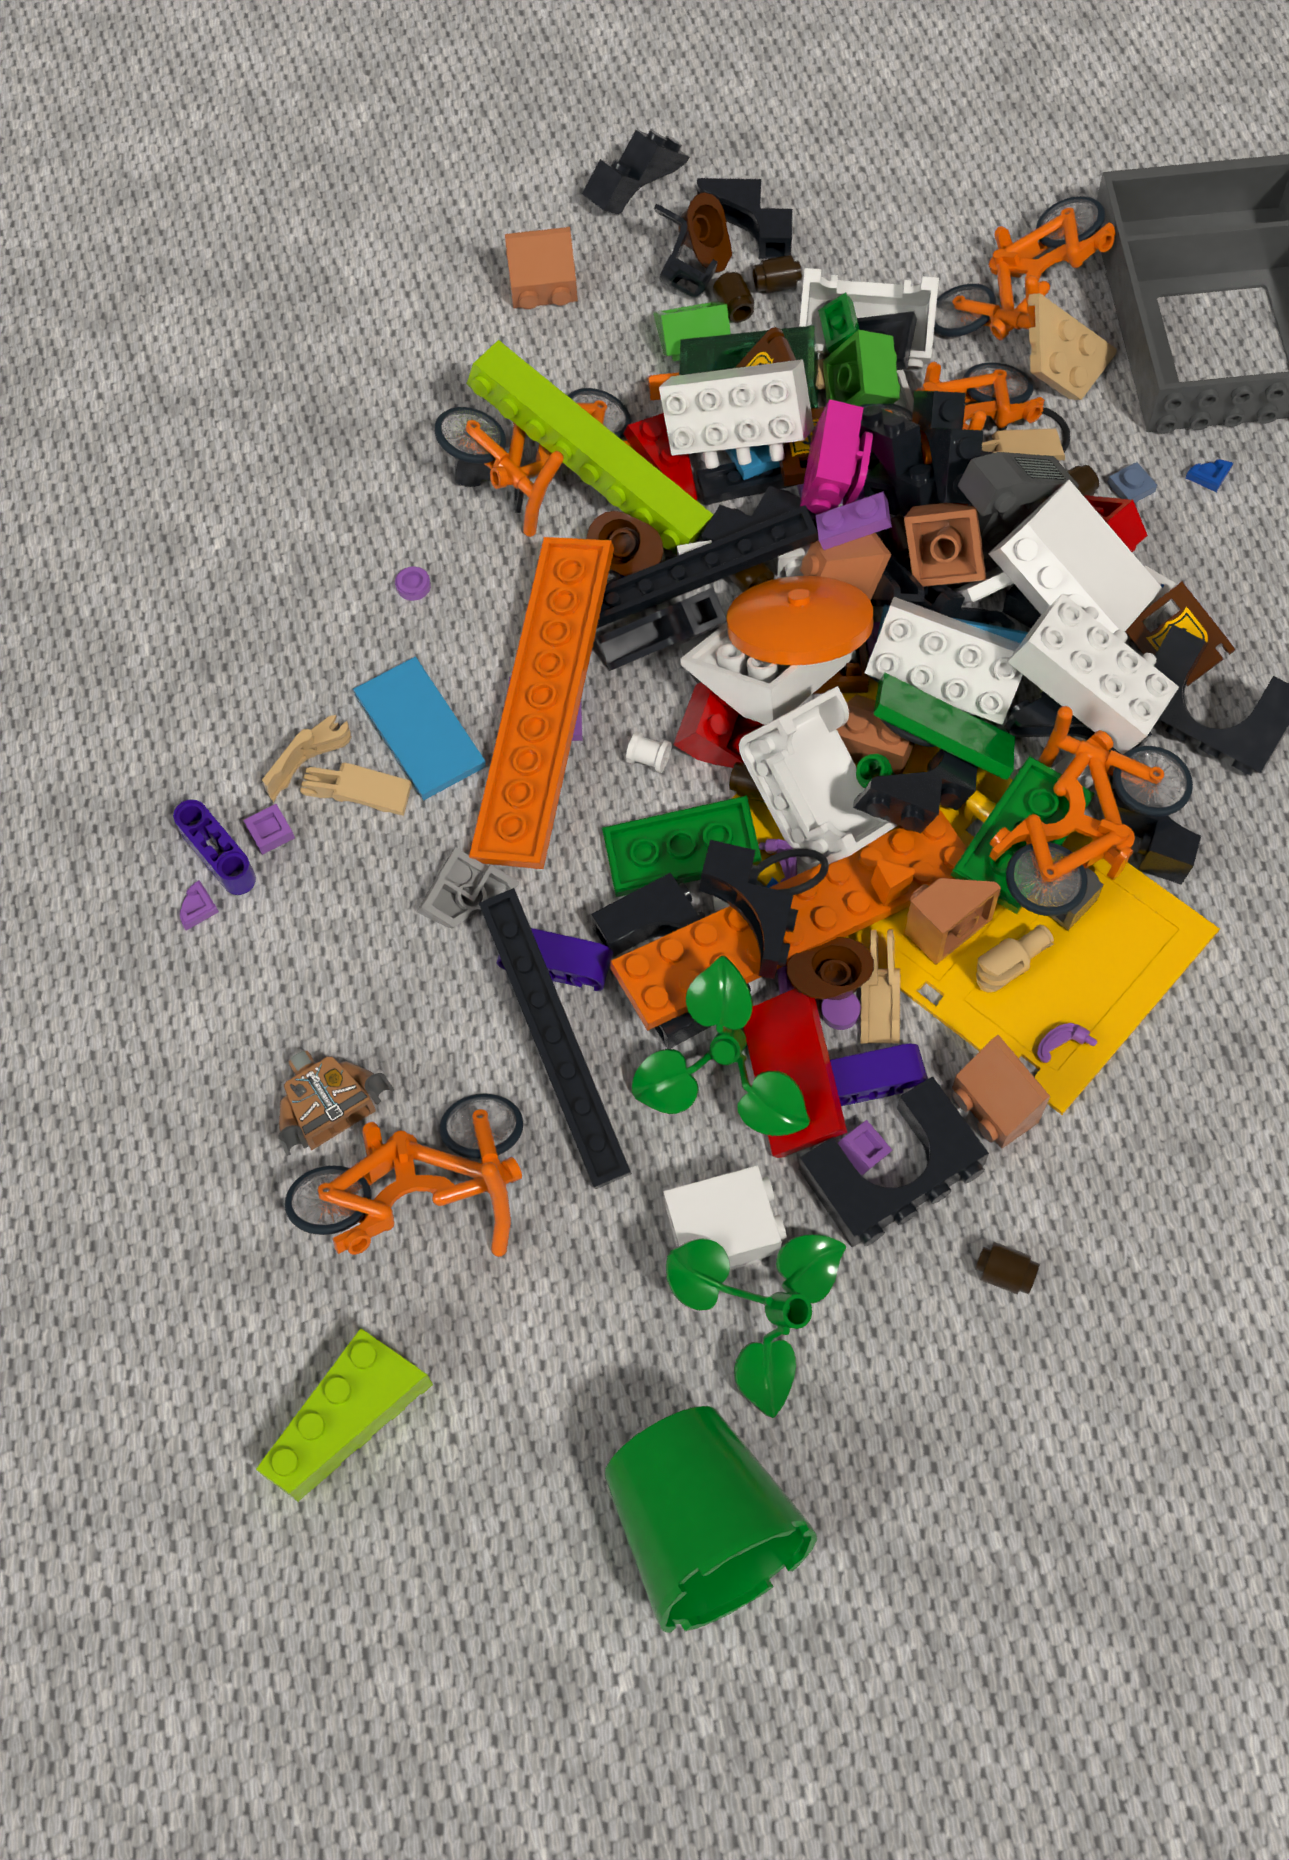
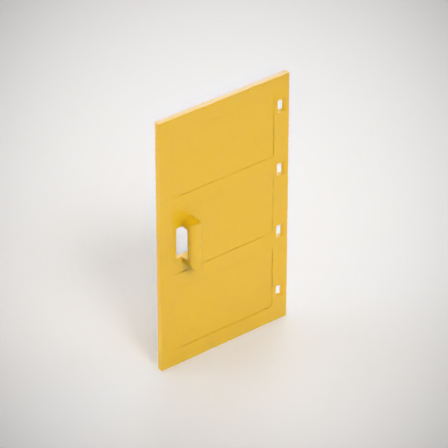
(1094, 975)

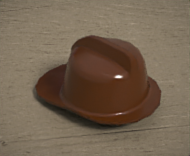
(707, 231)
(634, 541)
(831, 969)

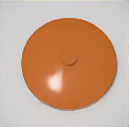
(800, 620)

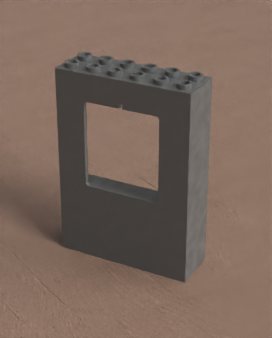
(1197, 234)

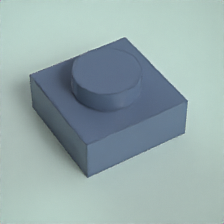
(1132, 483)

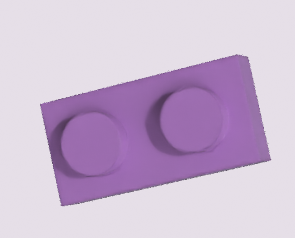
(853, 521)

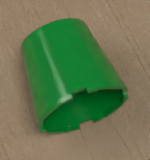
(703, 1518)

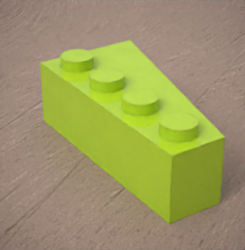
(342, 1414)

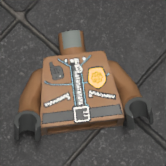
(325, 1100)

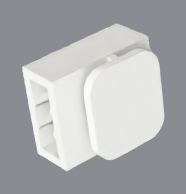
(729, 1211)

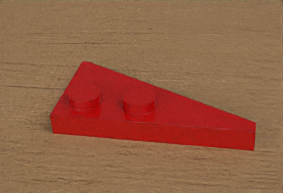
(651, 441)

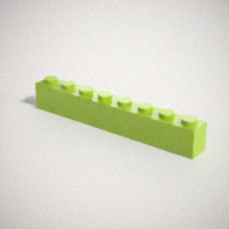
(587, 446)

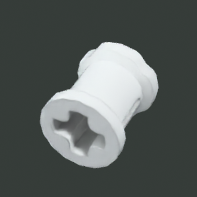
(648, 752)

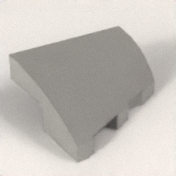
(451, 900)

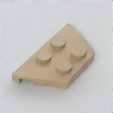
(1065, 350)

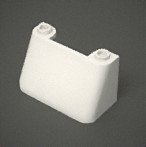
(874, 300)
(811, 780)

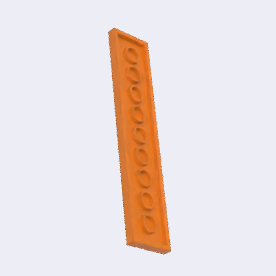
(542, 703)
(838, 906)

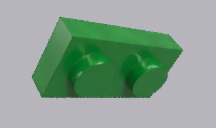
(838, 321)

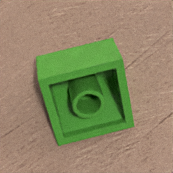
(690, 322)
(863, 370)

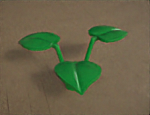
(722, 999)
(810, 1269)

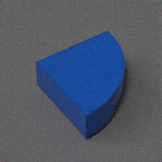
(1210, 474)

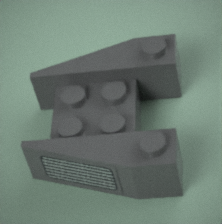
(1006, 492)

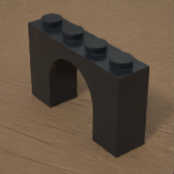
(1248, 742)
(646, 914)
(865, 1208)

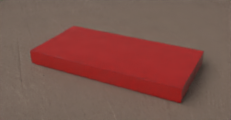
(789, 1038)

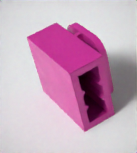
(836, 458)

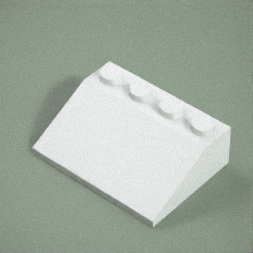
(1077, 554)
(752, 686)

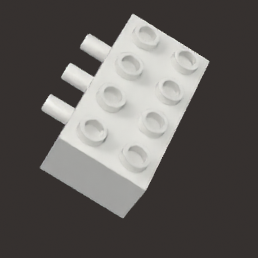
(737, 410)
(947, 660)
(1094, 673)

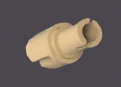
(1011, 958)

